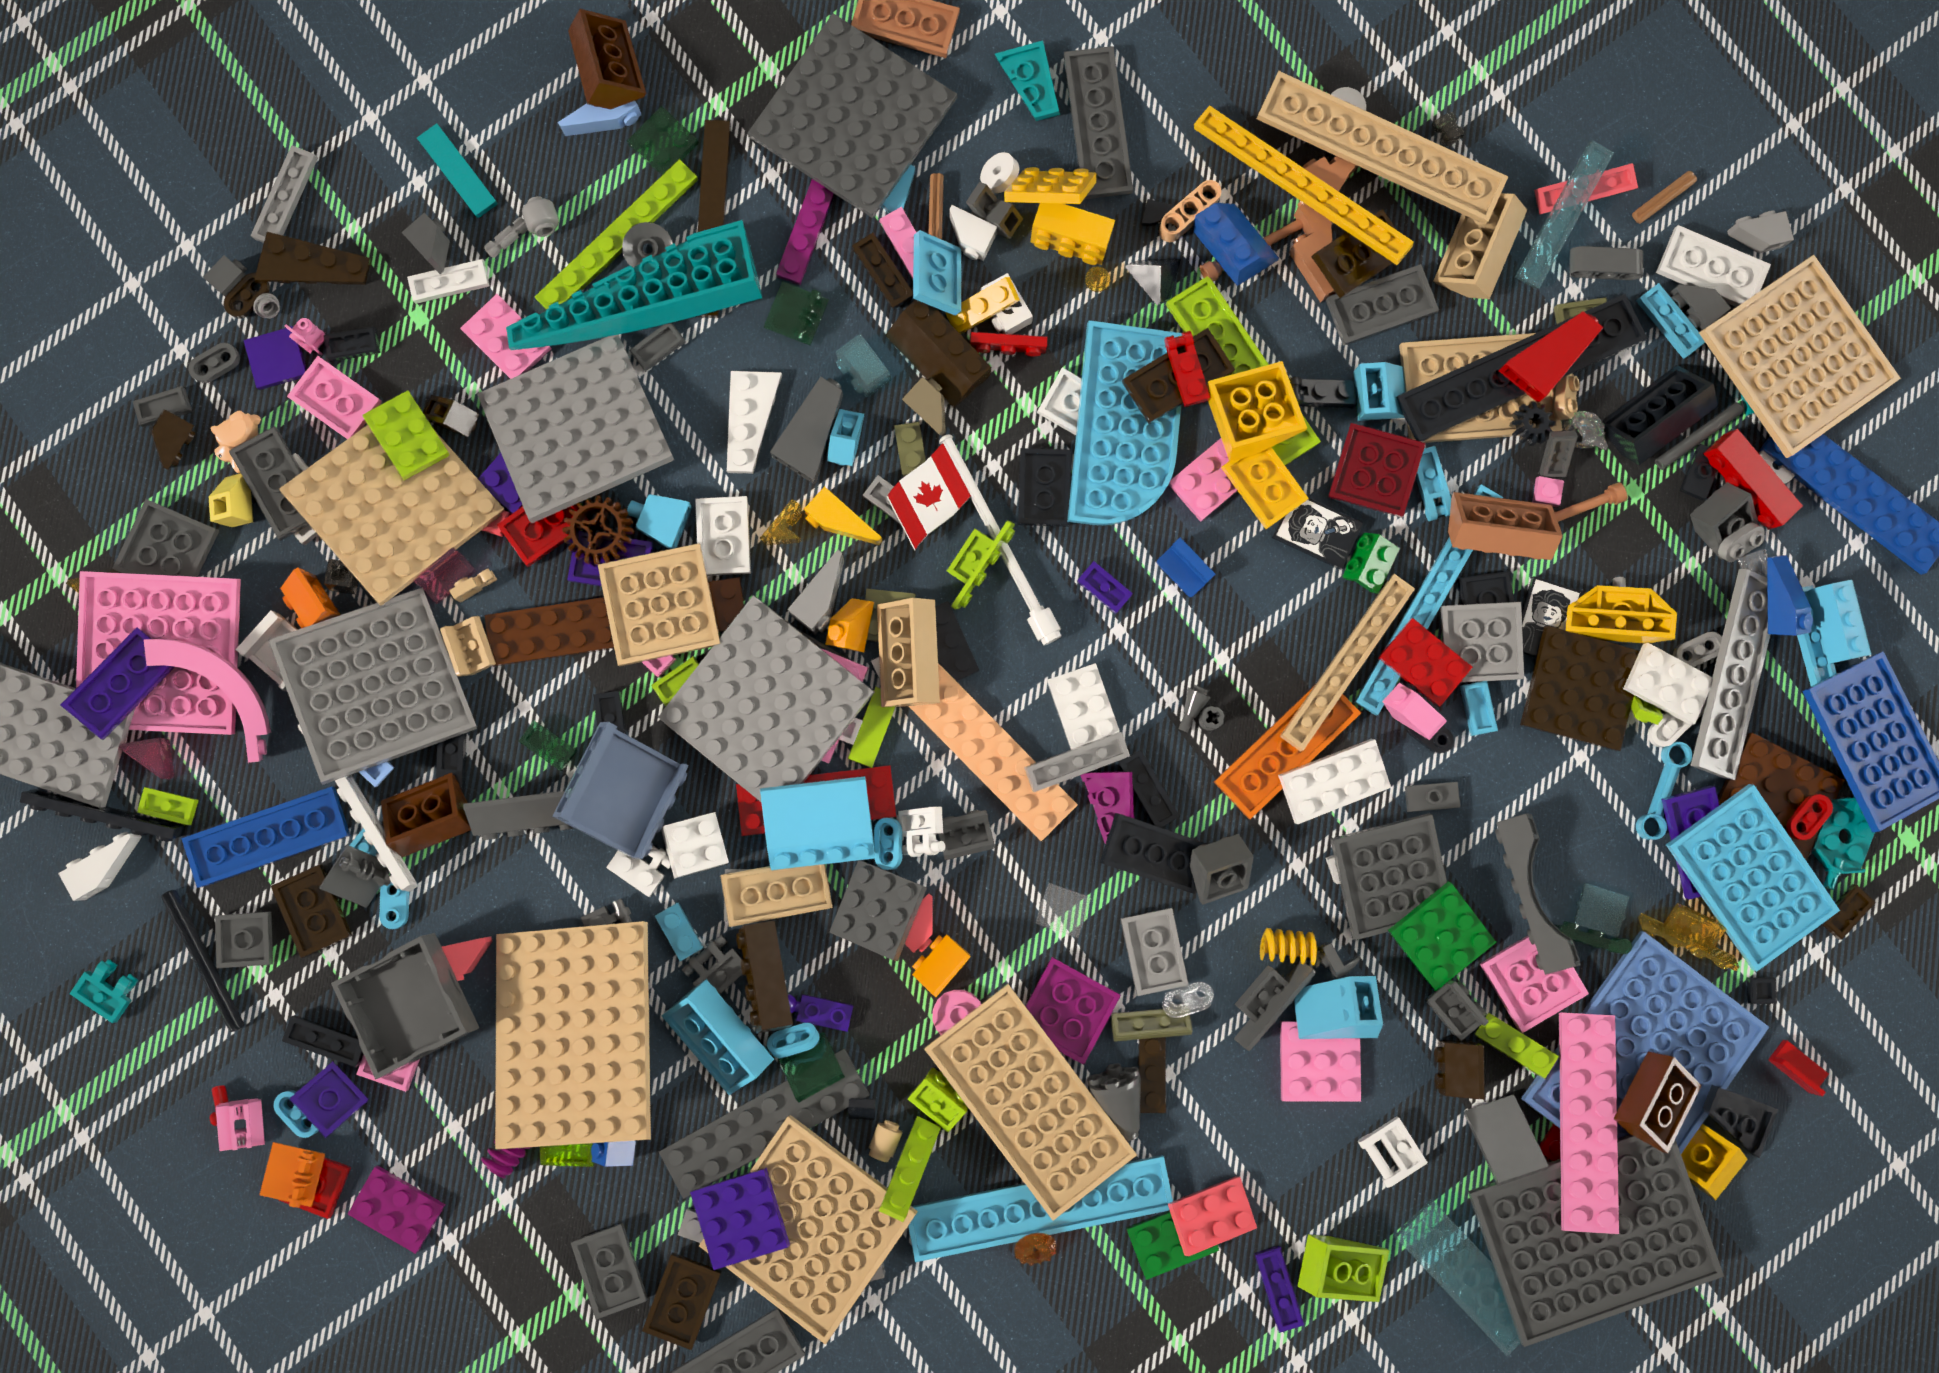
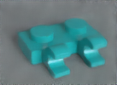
(101, 996)

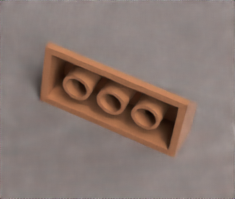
(1503, 526)

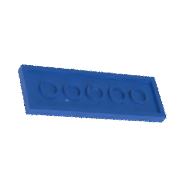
(265, 837)

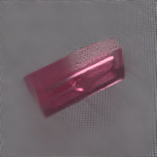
(443, 574)

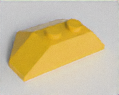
(1622, 615)

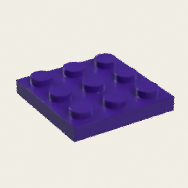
(740, 1218)

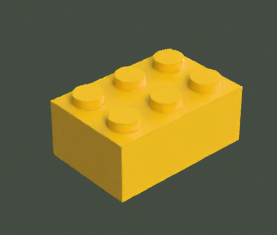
(1072, 232)

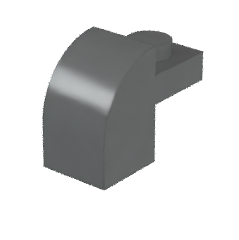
(995, 211)

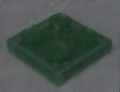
(662, 141)

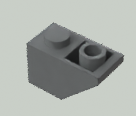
(1699, 304)

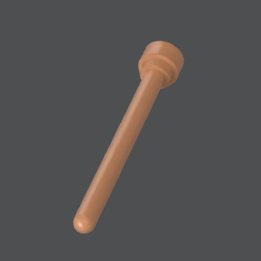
(1214, 269)
(1614, 494)

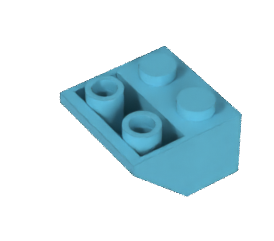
(1377, 390)

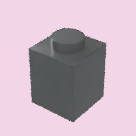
(225, 275)

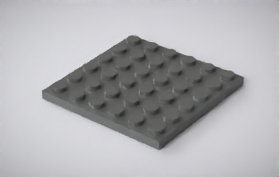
(852, 115)

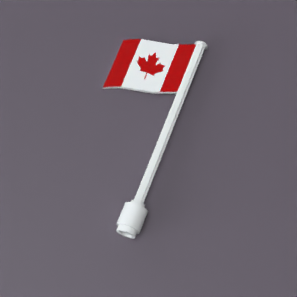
(935, 494)

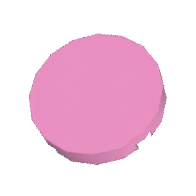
(952, 1008)

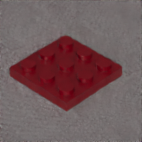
(1377, 470)

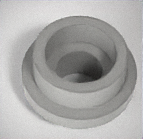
(270, 310)

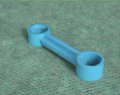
(1663, 790)

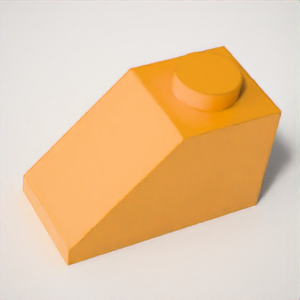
(850, 625)

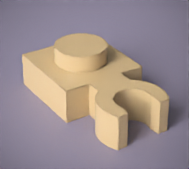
(467, 587)

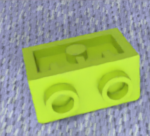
(939, 1100)

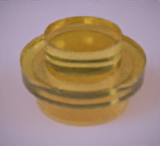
(1097, 279)

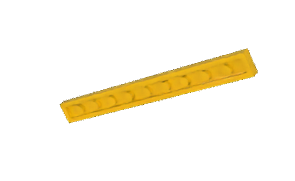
(1303, 185)

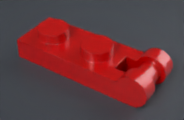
(1187, 369)

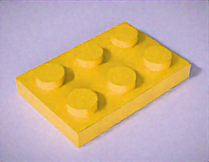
(1265, 486)

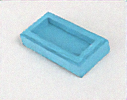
(1478, 708)

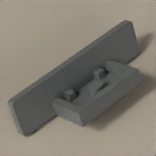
(1268, 999)

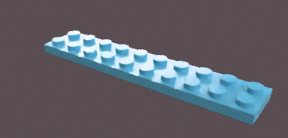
(1013, 1211)

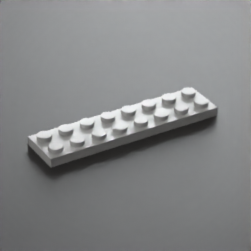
(1734, 678)

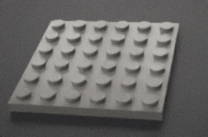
(574, 427)
(372, 685)
(765, 702)

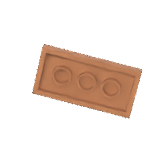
(908, 23)

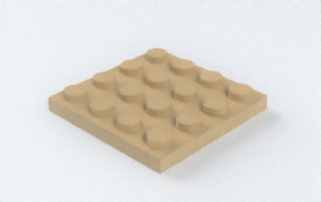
(659, 604)

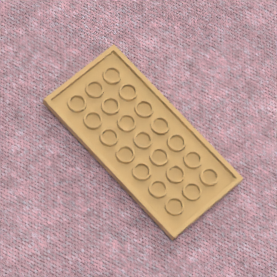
(1030, 1102)

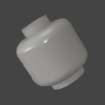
(540, 216)

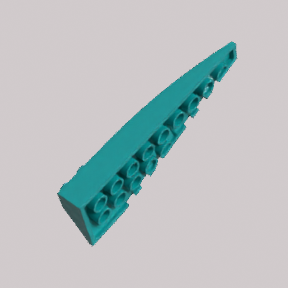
(683, 282)

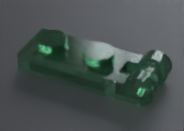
(1595, 938)

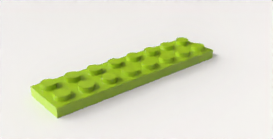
(1204, 308)

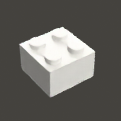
(694, 845)

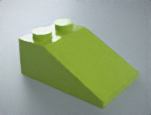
(1342, 1269)

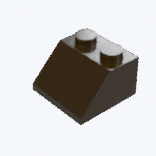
(1460, 1069)

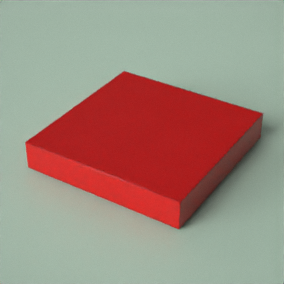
(329, 1188)

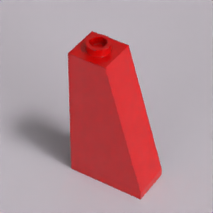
(1547, 360)

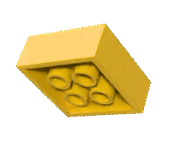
(1255, 410)

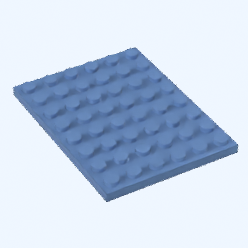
(1666, 1011)

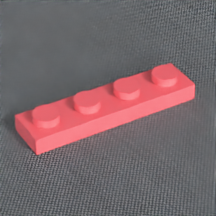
(1611, 183)

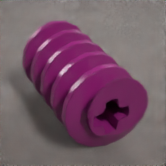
(503, 1160)

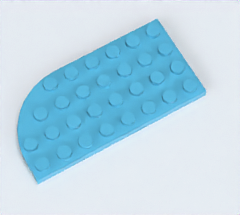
(1118, 456)

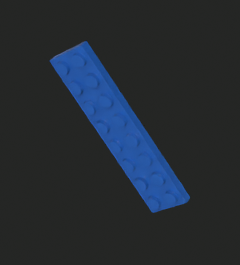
(1864, 500)

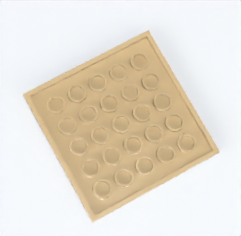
(1799, 356)
(387, 525)
(831, 1228)

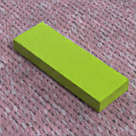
(871, 731)

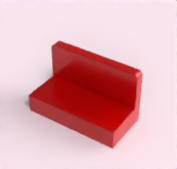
(1799, 1067)

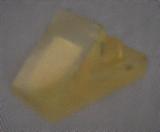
(778, 531)

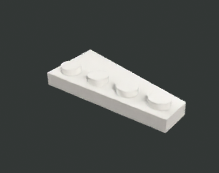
(749, 412)

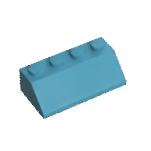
(718, 1037)

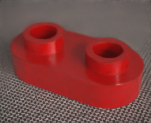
(1810, 820)

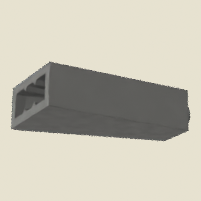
(809, 431)

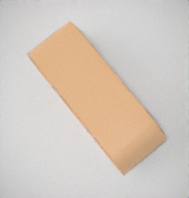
(1183, 220)

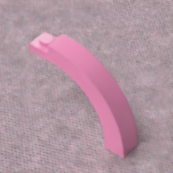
(226, 677)

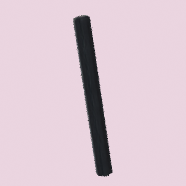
(202, 960)

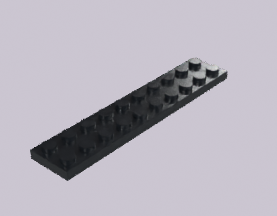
(1482, 387)

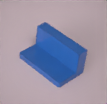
(1185, 568)

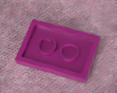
(396, 1209)

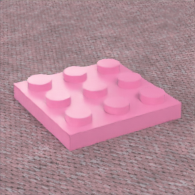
(1526, 989)
(1318, 1067)

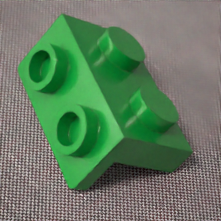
(1371, 561)

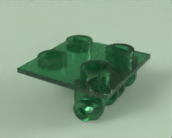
(796, 313)

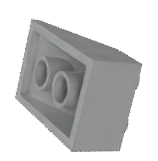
(817, 600)

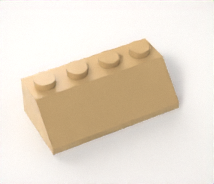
(1481, 250)
(908, 653)

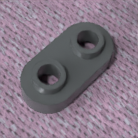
(215, 362)

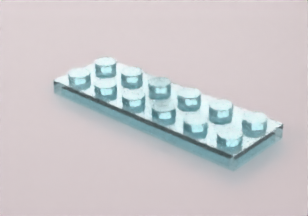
(1460, 1271)

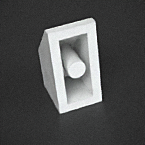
(972, 233)

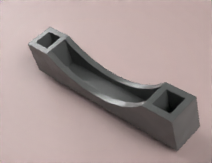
(1520, 841)

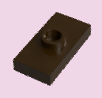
(1852, 908)

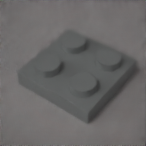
(243, 940)

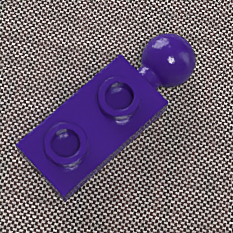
(821, 1012)

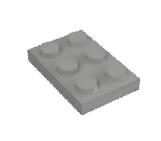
(1154, 951)

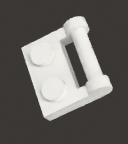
(1400, 1147)

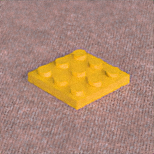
(1051, 186)

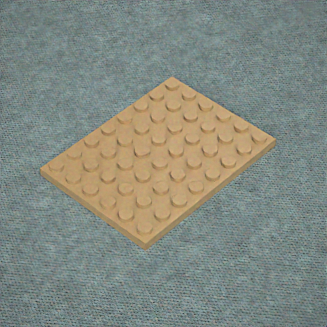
(572, 1036)

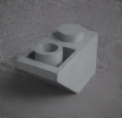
(1764, 233)

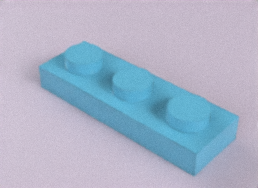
(1670, 320)

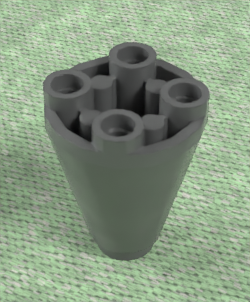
(1119, 1096)

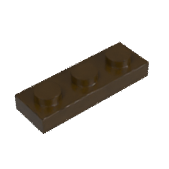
(883, 271)
(1153, 1074)

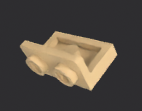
(468, 647)

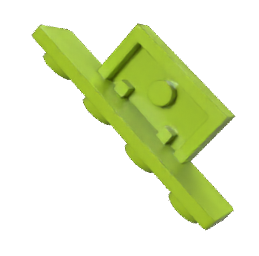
(974, 559)

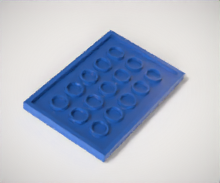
(1876, 741)

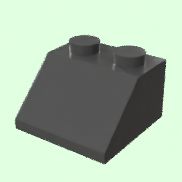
(1723, 515)
(1221, 868)

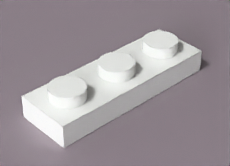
(452, 281)

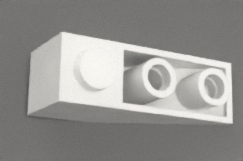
(97, 871)

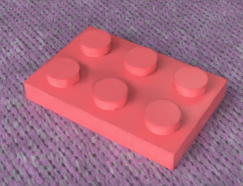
(1212, 1216)

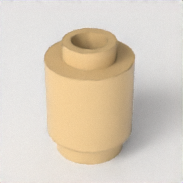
(885, 1141)

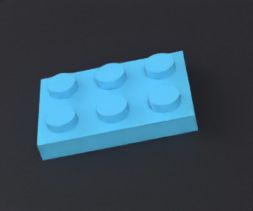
(937, 273)

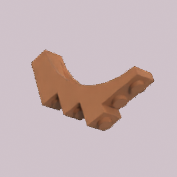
(1316, 226)

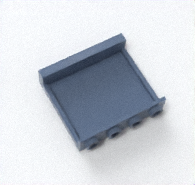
(620, 791)

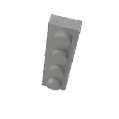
(285, 193)
(1077, 761)

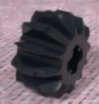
(1539, 417)

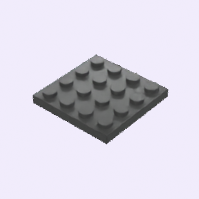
(1387, 872)

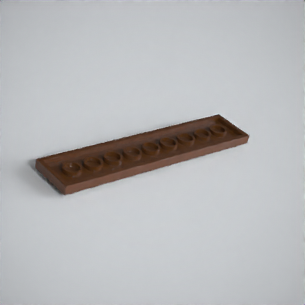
(580, 626)

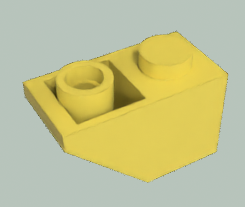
(231, 502)

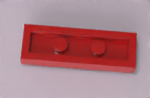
(1008, 343)

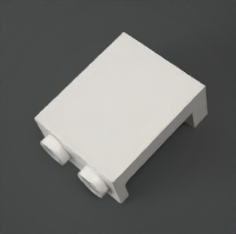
(257, 645)

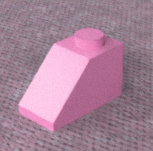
(1413, 711)

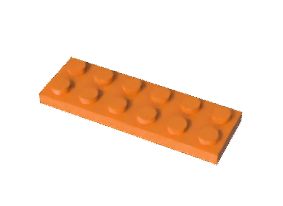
(1254, 775)

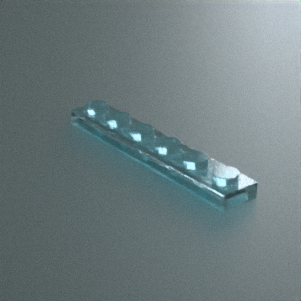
(1564, 214)

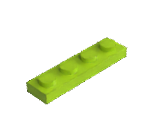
(909, 1169)

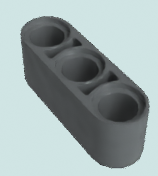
(1606, 263)

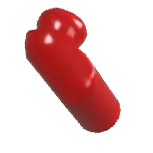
(219, 1096)

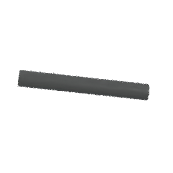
(1699, 436)

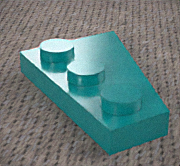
(1031, 77)

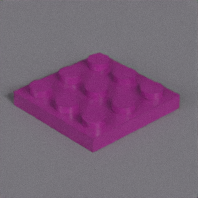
(1071, 1009)

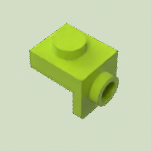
(1645, 711)

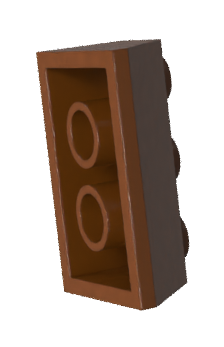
(424, 815)
(1658, 1101)

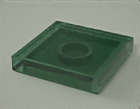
(812, 1069)

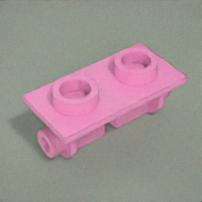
(307, 335)

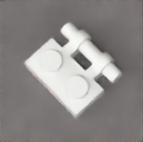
(922, 822)
(638, 872)

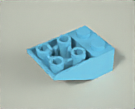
(1339, 1009)

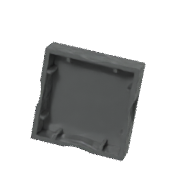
(405, 1005)

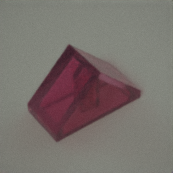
(153, 755)

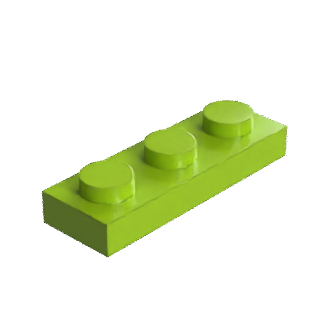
(1517, 1046)

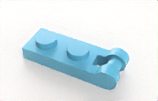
(1433, 485)

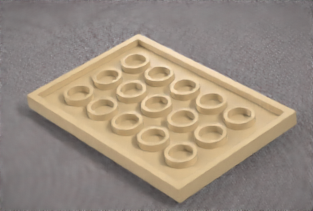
(1431, 359)

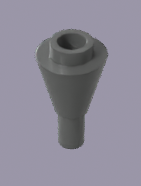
(1195, 702)

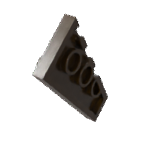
(296, 260)

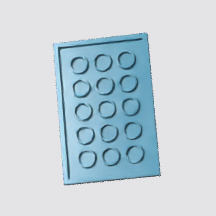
(1752, 877)

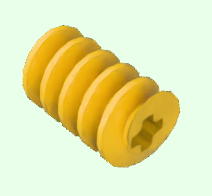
(1288, 945)

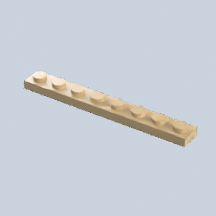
(1347, 662)

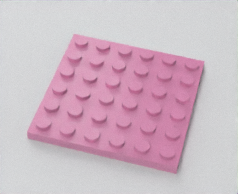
(171, 608)

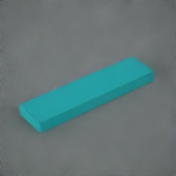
(457, 170)

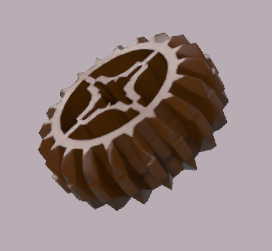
(595, 540)

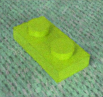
(167, 806)

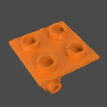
(292, 1174)

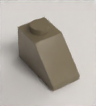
(928, 403)

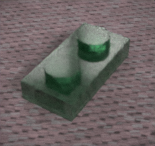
(547, 745)

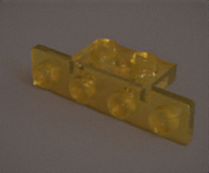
(1692, 931)

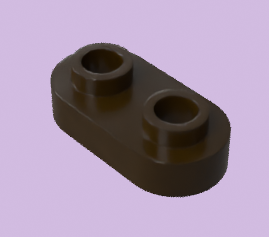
(244, 293)

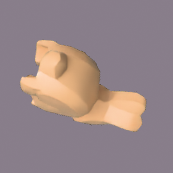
(234, 432)

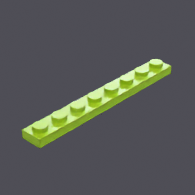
(609, 243)

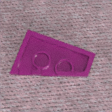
(1109, 795)

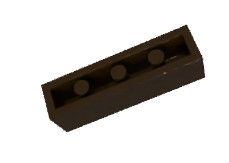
(765, 977)

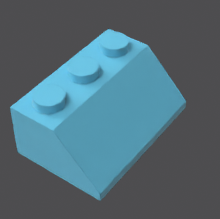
(1840, 621)

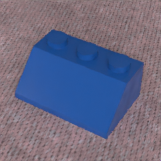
(1233, 241)

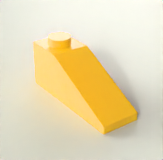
(835, 517)

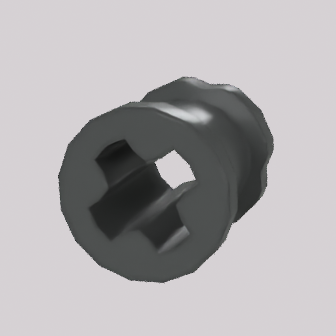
(1203, 716)

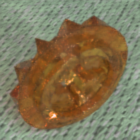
(1043, 1242)

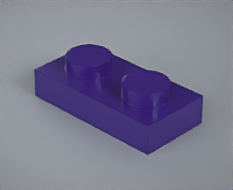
(1104, 587)

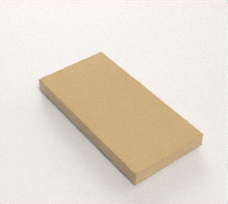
(774, 894)

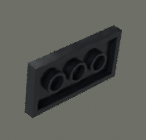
(1150, 852)

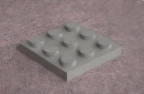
(1486, 639)

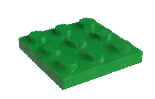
(1442, 936)

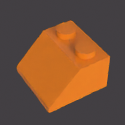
(308, 598)

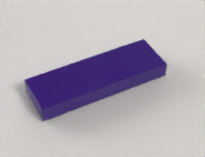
(1279, 1289)

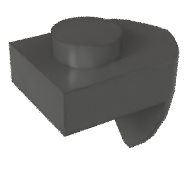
(1330, 959)

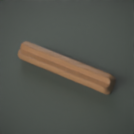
(1664, 197)
(936, 205)

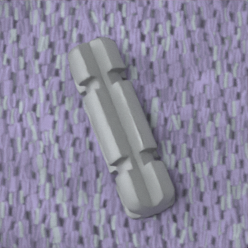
(506, 237)

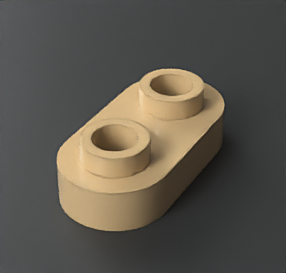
(1565, 397)

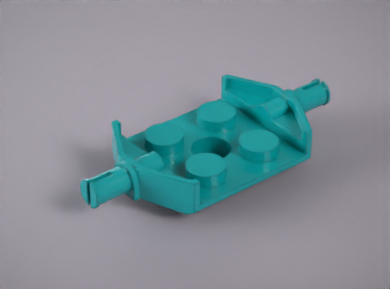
(1843, 857)

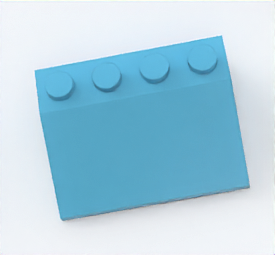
(817, 823)

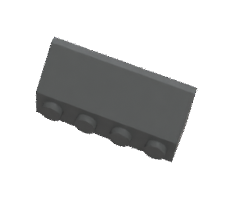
(514, 815)

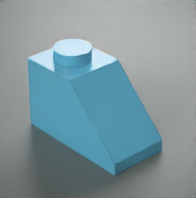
(845, 437)

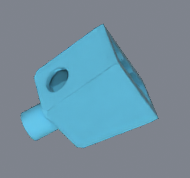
(661, 518)

